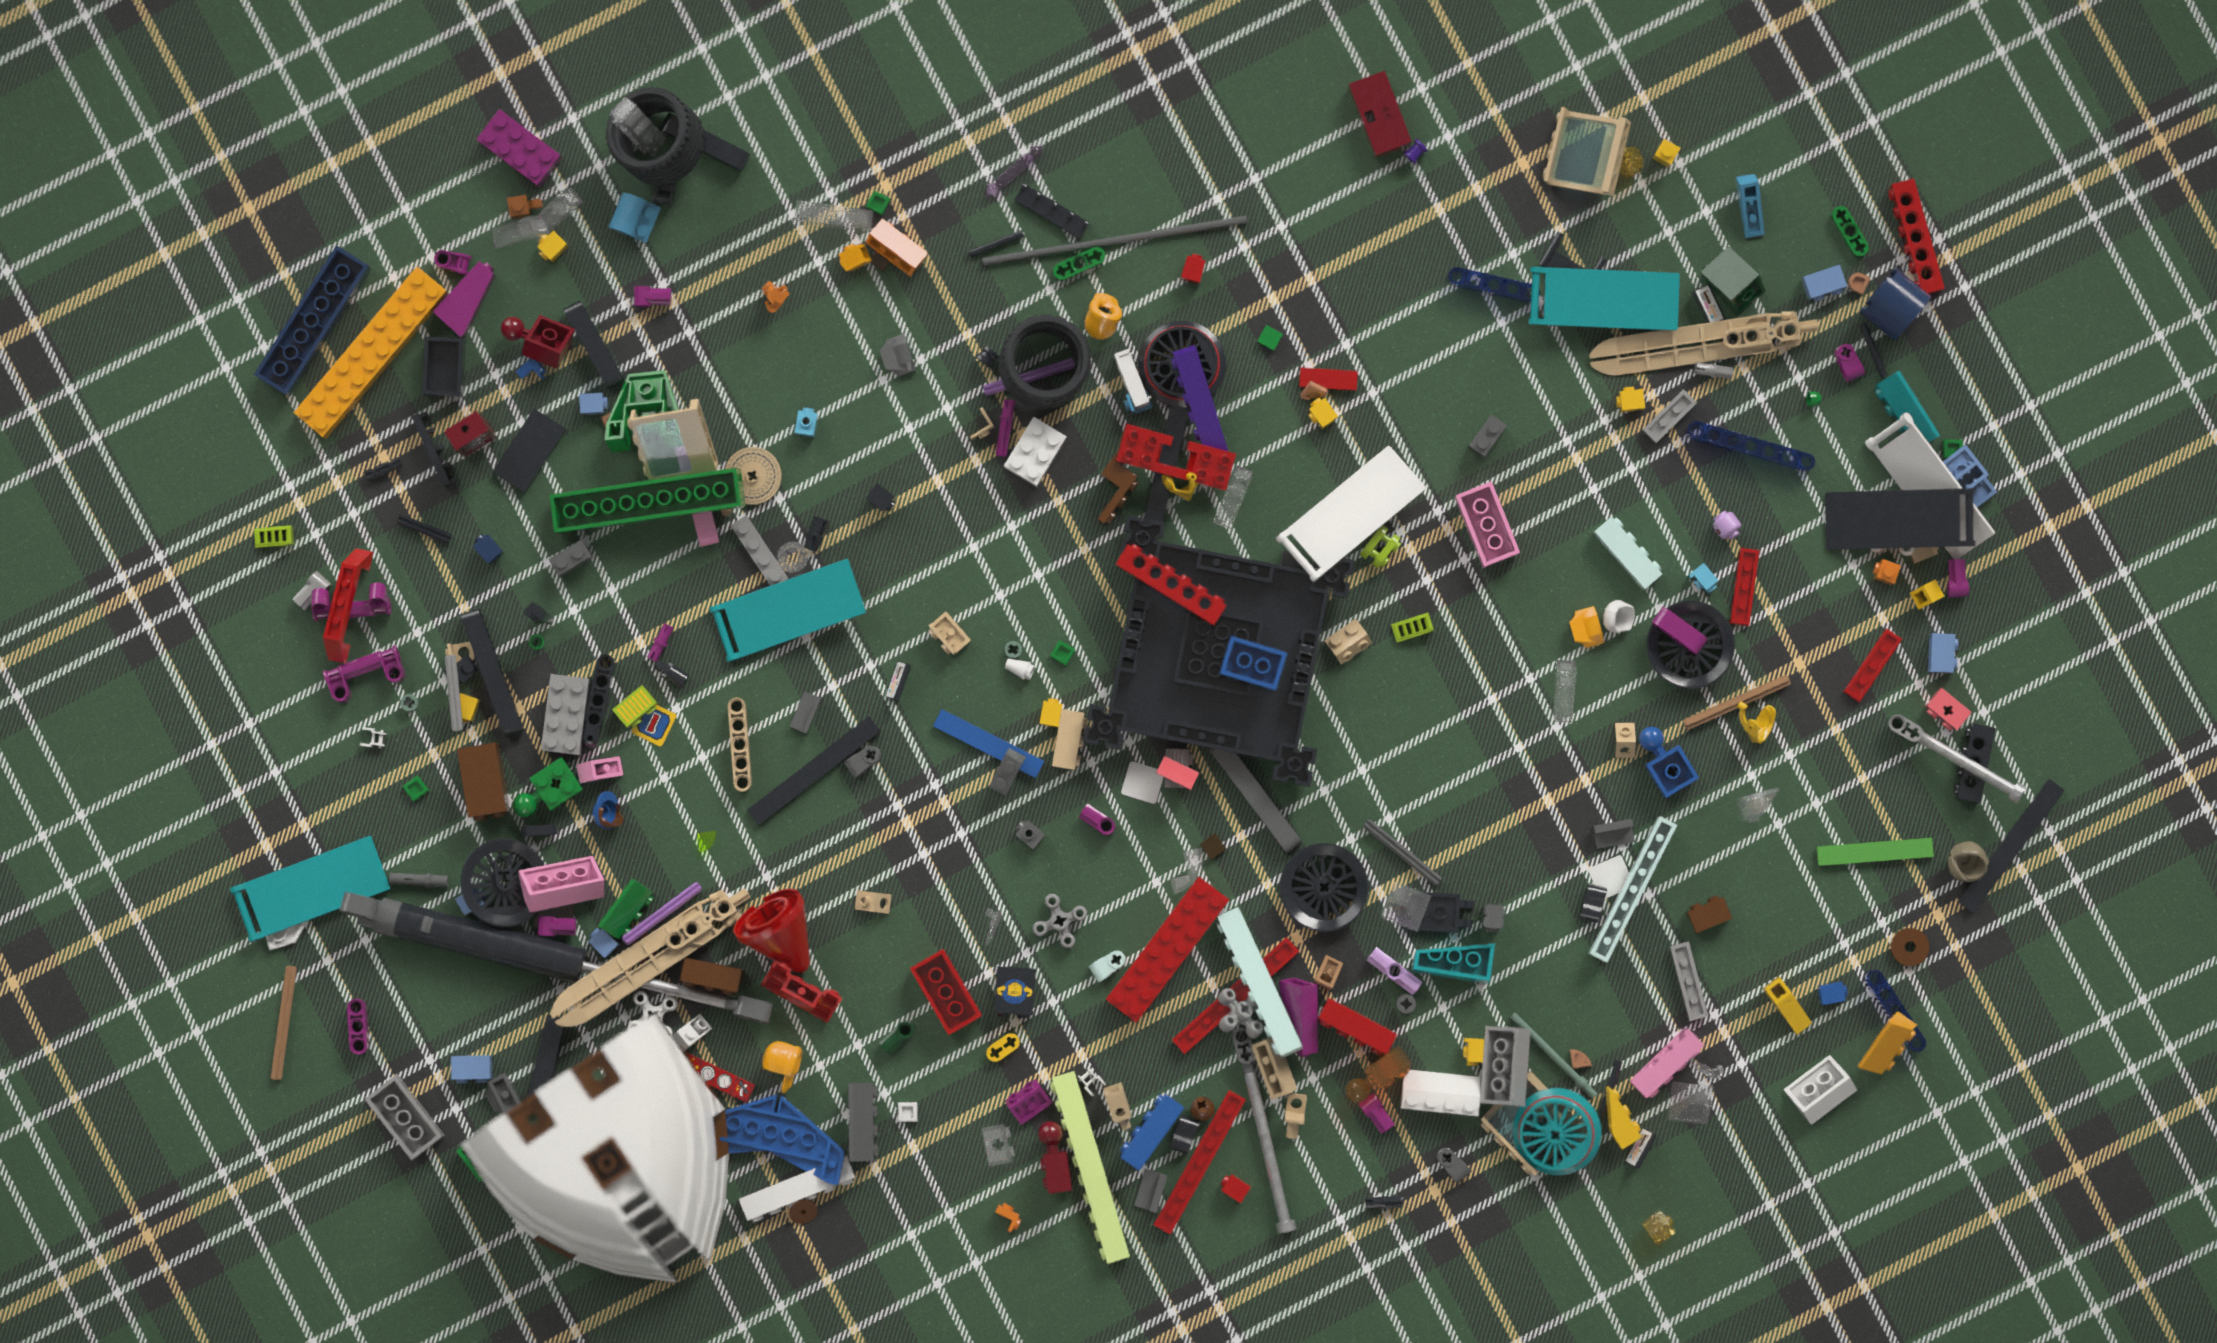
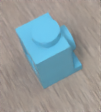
(809, 429)
(1703, 578)

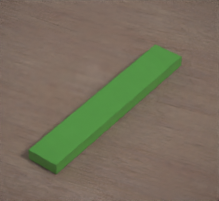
(1874, 851)

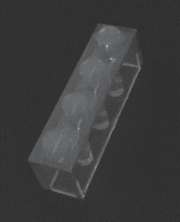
(638, 127)
(834, 216)

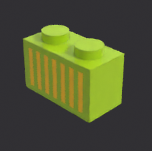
(635, 707)

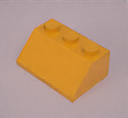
(1888, 1044)

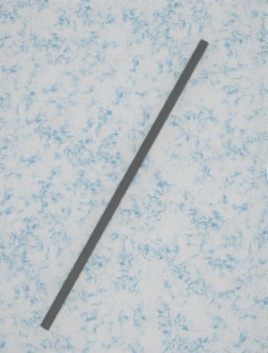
(1115, 240)

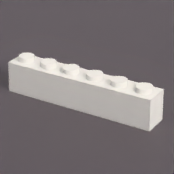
(790, 1191)

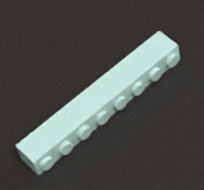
(1632, 889)
(1260, 983)

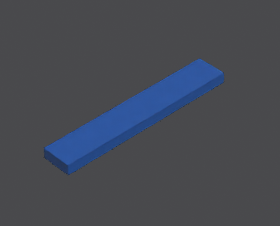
(984, 741)

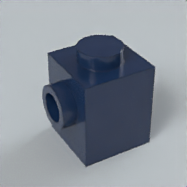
(488, 548)

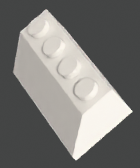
(1441, 1092)

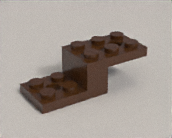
(1124, 481)

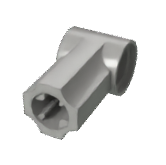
(303, 597)

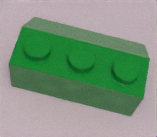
(626, 909)

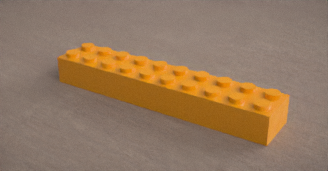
(371, 352)

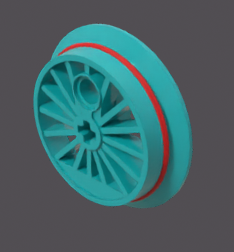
(1578, 1156)

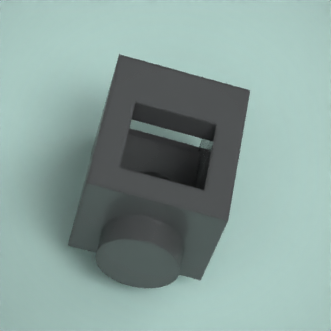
(1031, 841)

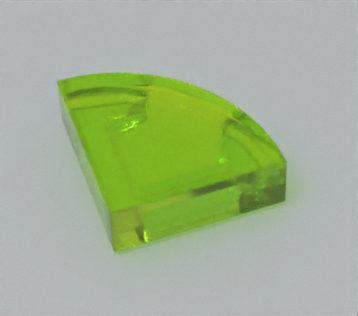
(705, 840)

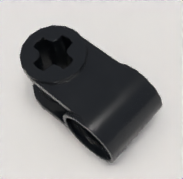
(666, 191)

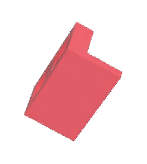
(1177, 773)

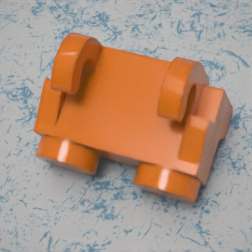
(775, 295)

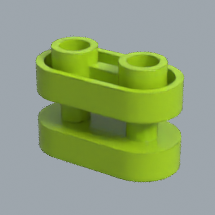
(1391, 544)

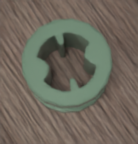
(1014, 643)
(412, 697)

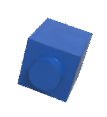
(1832, 993)

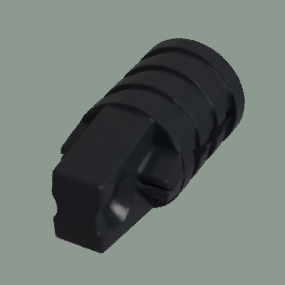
(815, 533)
(672, 673)

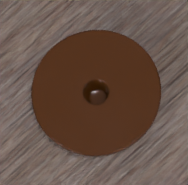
(803, 1211)

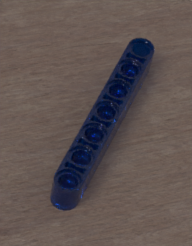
(1740, 447)

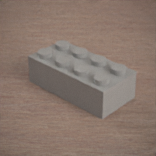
(565, 714)
(1505, 1066)
(404, 1117)

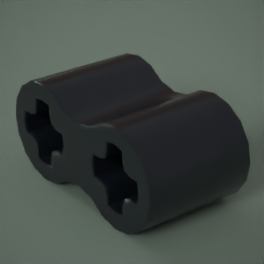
(1593, 903)
(1184, 1134)

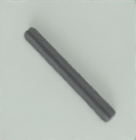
(1402, 852)

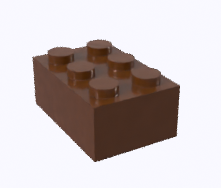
(711, 976)

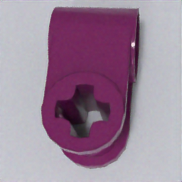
(454, 261)
(1850, 364)

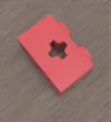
(1958, 712)

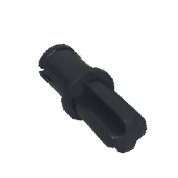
(1384, 1202)

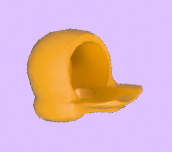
(1101, 324)
(783, 1059)

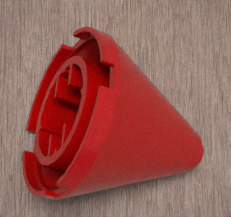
(777, 929)

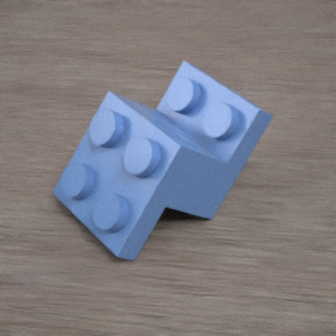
(1970, 474)

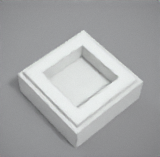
(907, 1112)

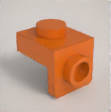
(1007, 1211)

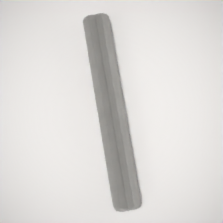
(453, 692)

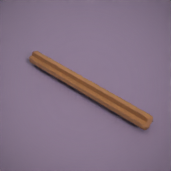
(1732, 704)
(283, 1022)

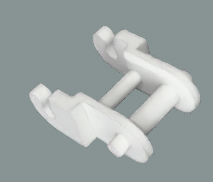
(379, 744)
(1090, 1071)

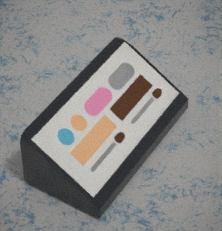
(1708, 304)
(898, 681)
(1640, 1148)

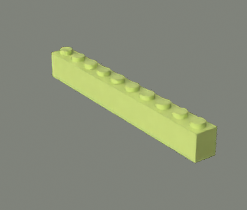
(1090, 1167)

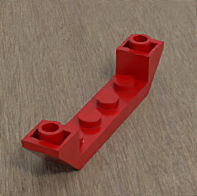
(342, 604)

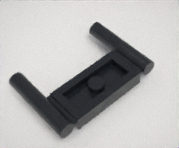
(1555, 260)

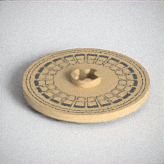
(767, 473)

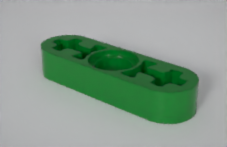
(1852, 223)
(1068, 274)

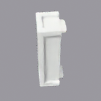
(1131, 379)

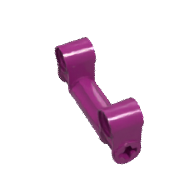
(377, 604)
(337, 678)

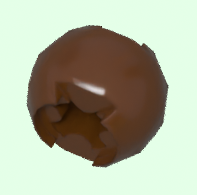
(1202, 1108)

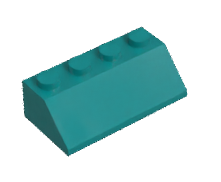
(1901, 400)

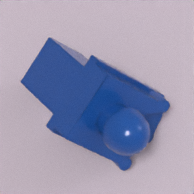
(530, 366)

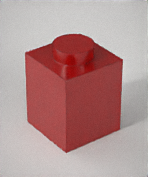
(1193, 269)
(1234, 1187)

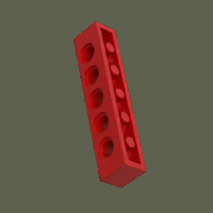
(1908, 189)
(1133, 552)

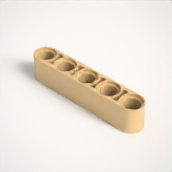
(739, 754)

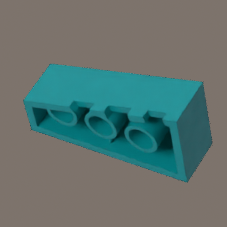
(1462, 963)

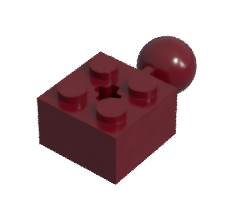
(545, 341)
(1054, 1161)

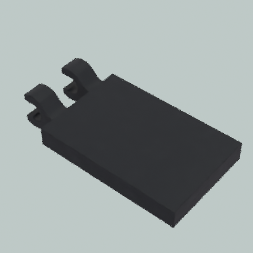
(1444, 912)

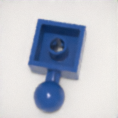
(1652, 740)

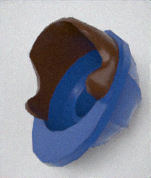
(607, 811)

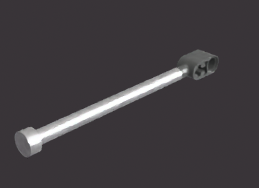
(1285, 1223)

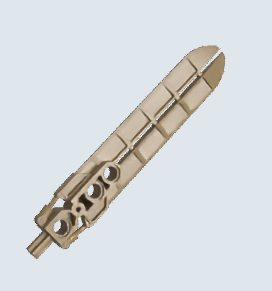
(1698, 333)
(641, 950)

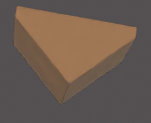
(1328, 972)

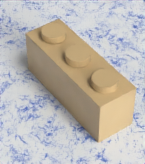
(1069, 739)
(1273, 1069)

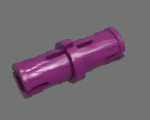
(660, 642)

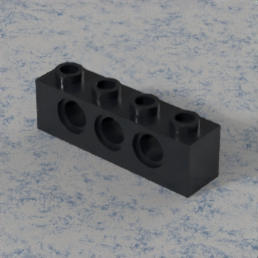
(1986, 736)

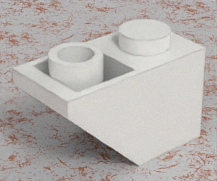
(692, 1032)

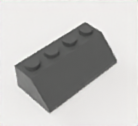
(862, 1122)

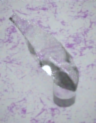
(996, 917)
(1706, 1070)

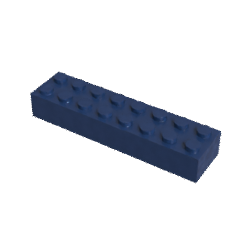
(312, 321)

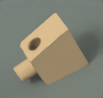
(1116, 1099)

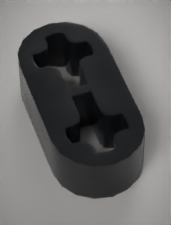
(539, 830)

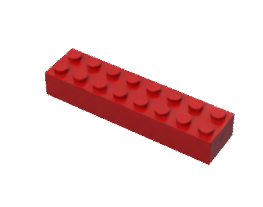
(1167, 949)

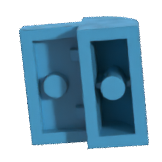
(634, 217)

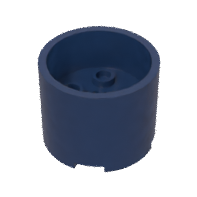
(1895, 304)

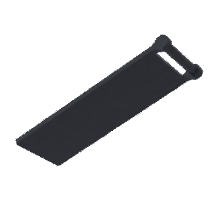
(1897, 519)

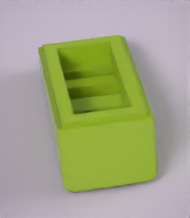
(289, 536)
(1414, 634)

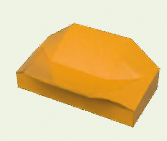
(1587, 628)

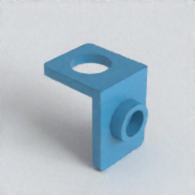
(1129, 407)

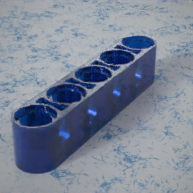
(1483, 287)
(1891, 1001)

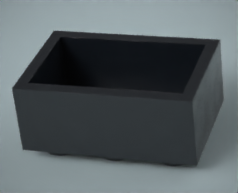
(444, 367)

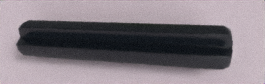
(424, 528)

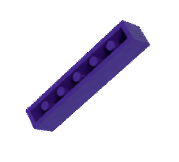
(1198, 398)

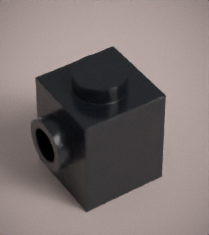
(881, 498)

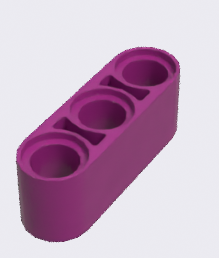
(1679, 630)
(363, 1035)

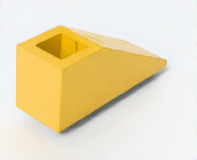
(1787, 1005)
(1620, 1125)

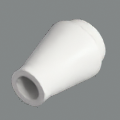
(1020, 668)

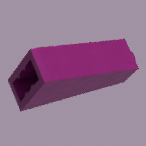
(465, 300)
(1301, 1005)

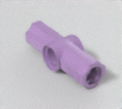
(1404, 979)

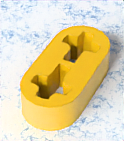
(1005, 1051)

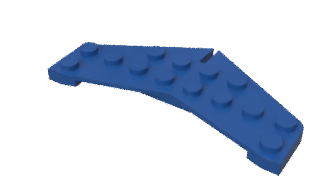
(785, 1134)

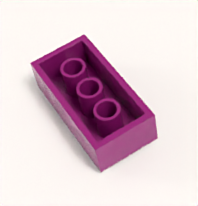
(519, 148)

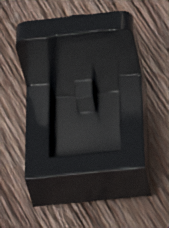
(465, 669)

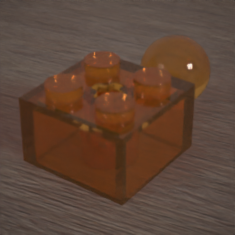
(1380, 1074)

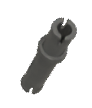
(419, 880)

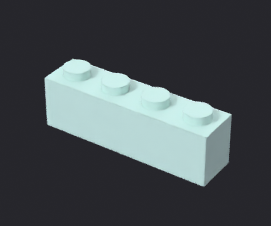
(1627, 553)

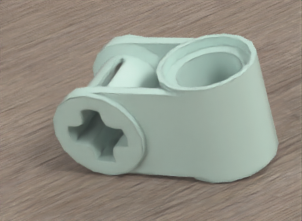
(1104, 967)

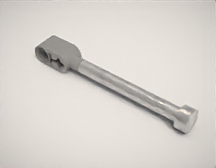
(2014, 791)

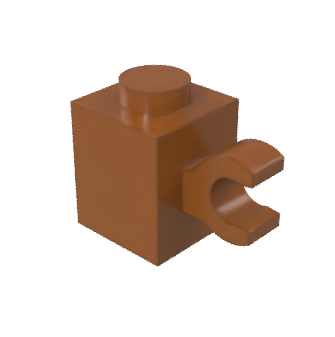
(520, 206)

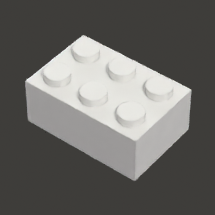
(1035, 452)

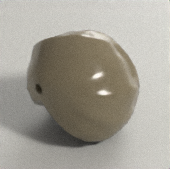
(1967, 861)

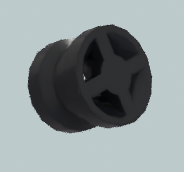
(986, 356)

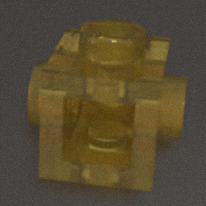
(1631, 162)
(1659, 1227)

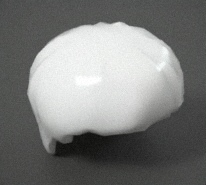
(1618, 616)

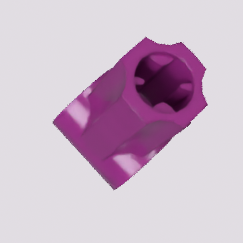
(647, 296)
(1957, 584)
(1096, 819)
(556, 926)
(1374, 1109)

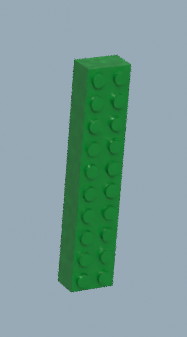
(647, 500)

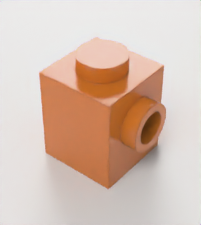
(1886, 571)

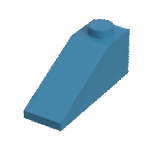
(1750, 205)

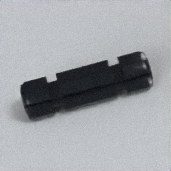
(383, 468)

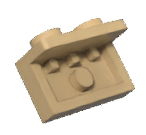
(949, 633)
(1348, 641)

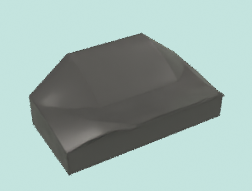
(897, 356)
(502, 1094)

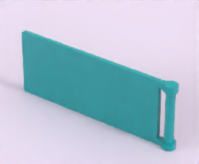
(1606, 298)
(790, 609)
(311, 887)

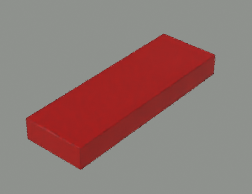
(1329, 378)

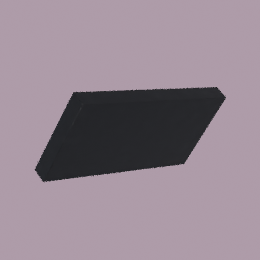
(529, 450)

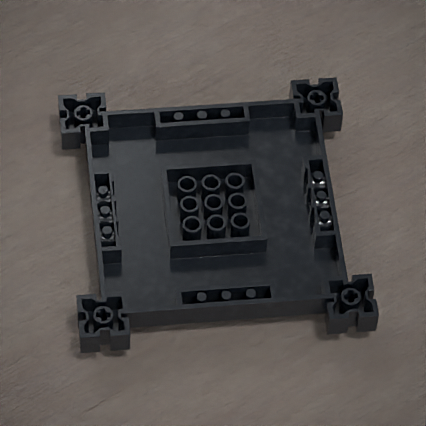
(1173, 659)

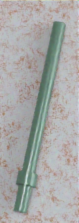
(1581, 1082)

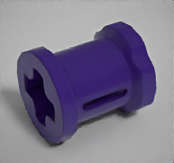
(1415, 151)

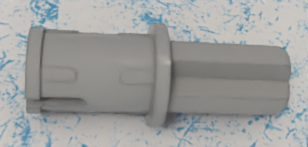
(1713, 370)

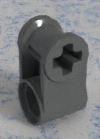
(860, 763)
(1455, 1167)

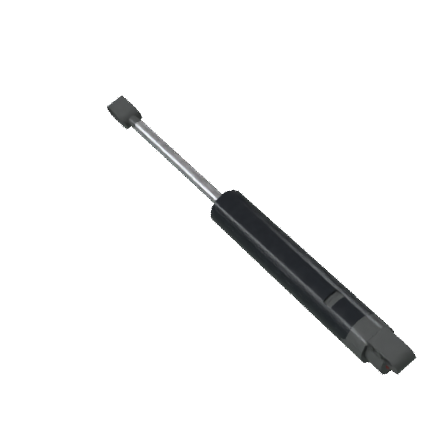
(513, 948)

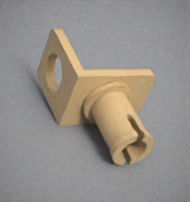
(1293, 1115)

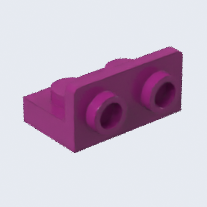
(1028, 1101)

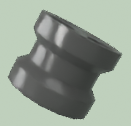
(1402, 1003)

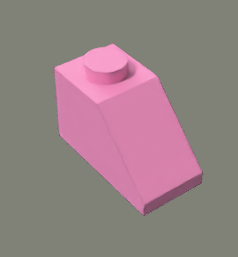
(599, 769)

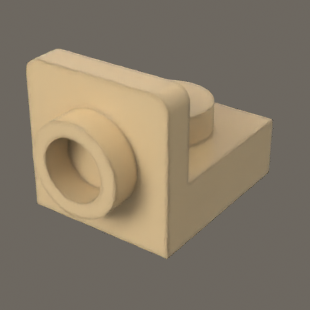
(1923, 553)

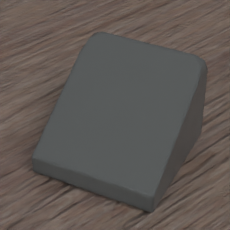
(1288, 560)

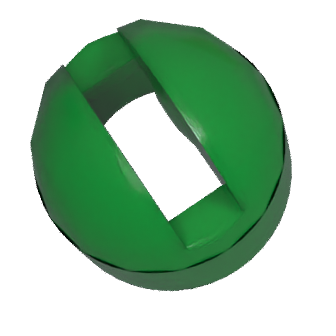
(1813, 399)
(540, 642)

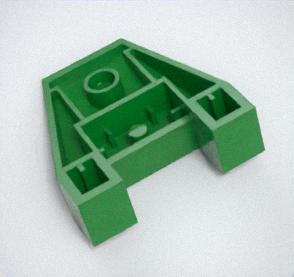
(647, 395)

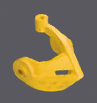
(1185, 492)
(1764, 721)

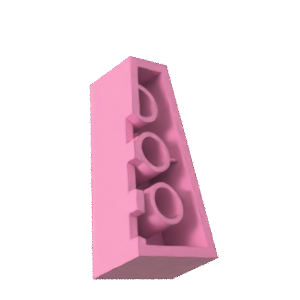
(1666, 1063)

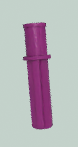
(1005, 427)

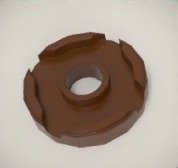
(1898, 947)

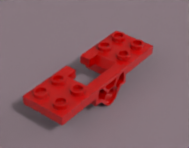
(1143, 449)

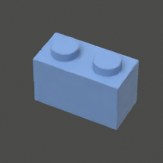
(1824, 283)
(1942, 653)
(471, 1068)

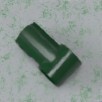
(896, 1037)

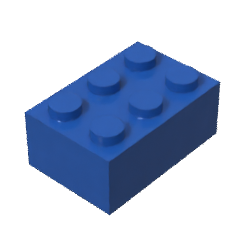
(1253, 663)

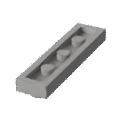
(759, 551)
(1688, 981)

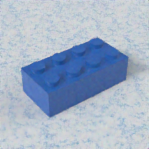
(1152, 1131)

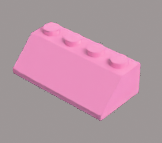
(561, 883)

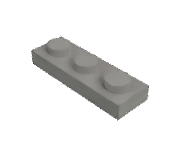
(1669, 416)

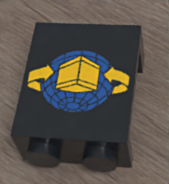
(1014, 991)

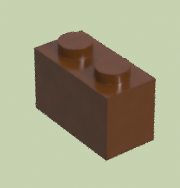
(1709, 914)

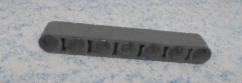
(1258, 799)

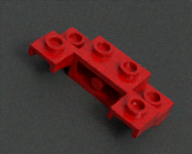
(801, 993)

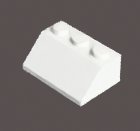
(1820, 1089)

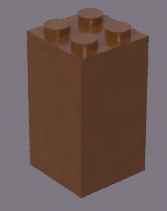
(483, 781)

